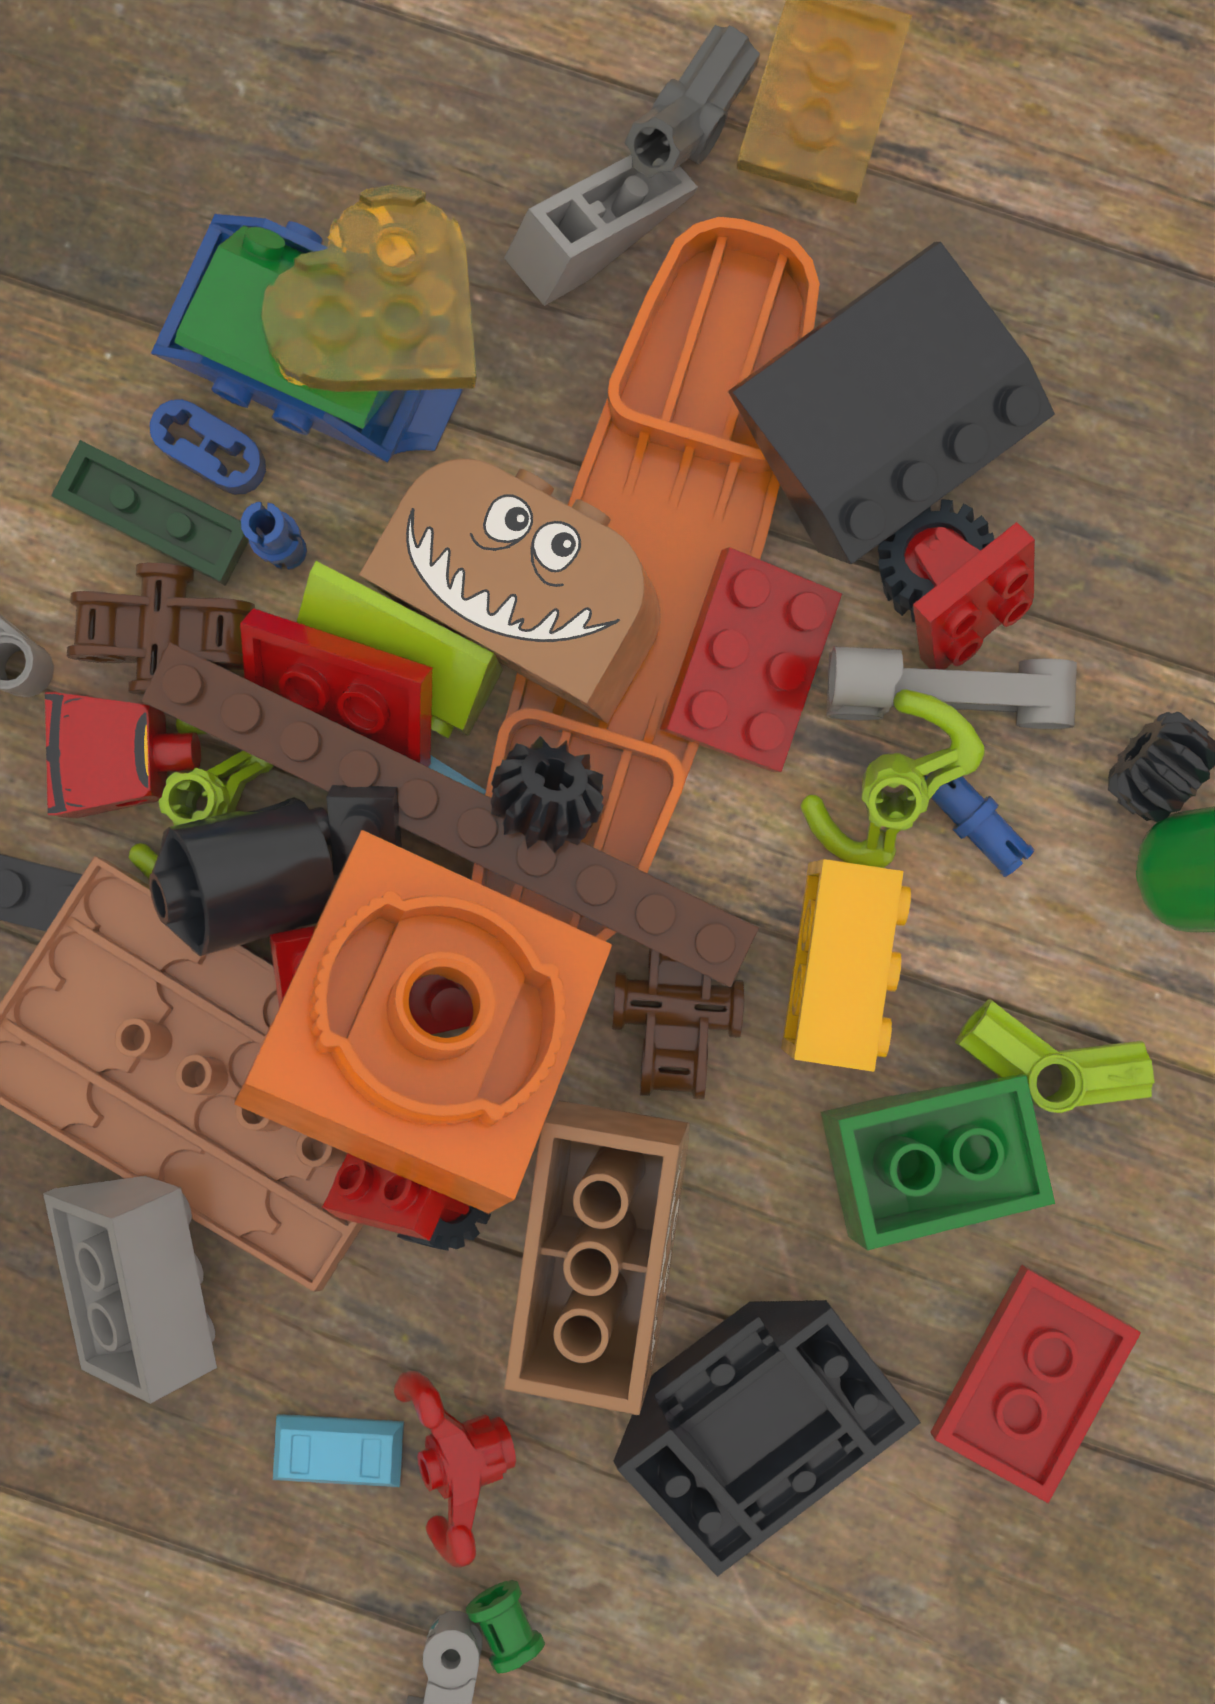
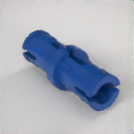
(276, 530)
(982, 824)

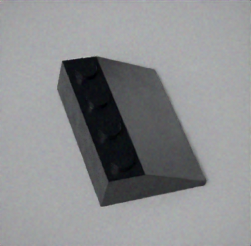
(891, 404)

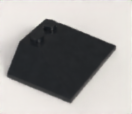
(758, 1426)

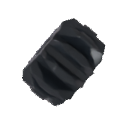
(1162, 766)
(547, 794)

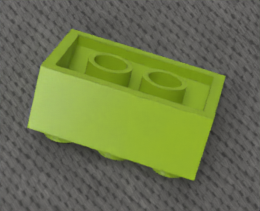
(461, 669)

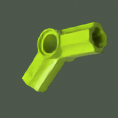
(1087, 1073)

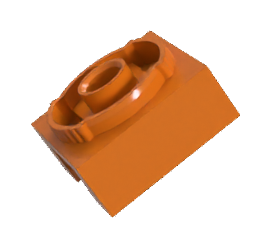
(371, 1082)

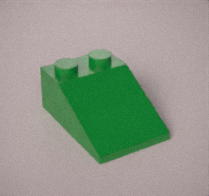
(937, 1160)

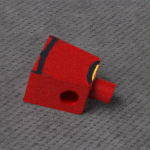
(109, 754)

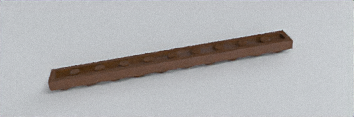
(450, 814)

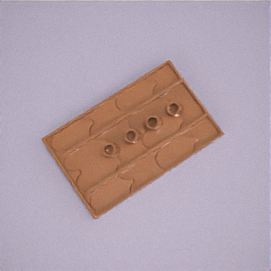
(138, 1064)

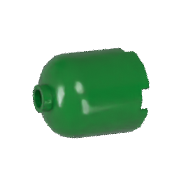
(1179, 870)

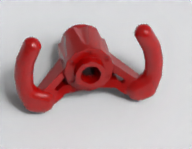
(457, 1463)

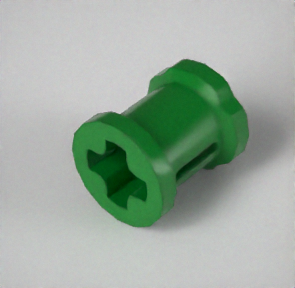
(505, 1626)

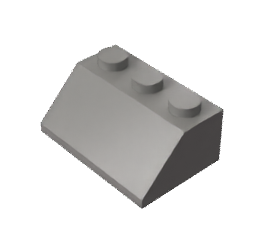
(132, 1284)

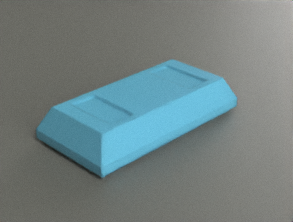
(338, 1450)

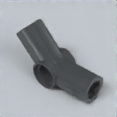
(695, 108)

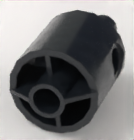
(243, 875)

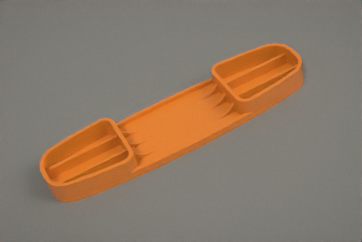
(679, 487)

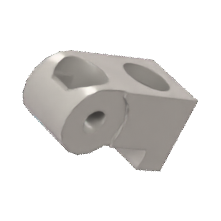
(451, 1660)

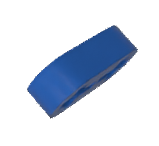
(214, 435)

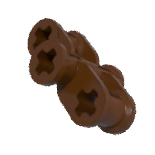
(141, 627)
(676, 1029)

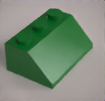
(228, 328)

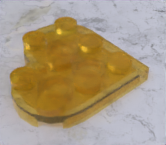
(379, 303)

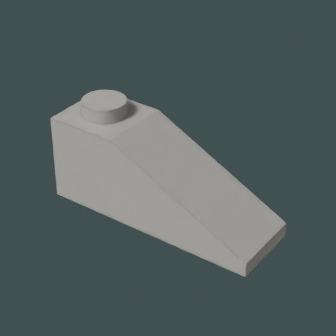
(592, 224)

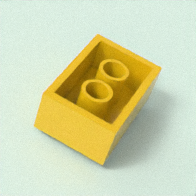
(845, 964)

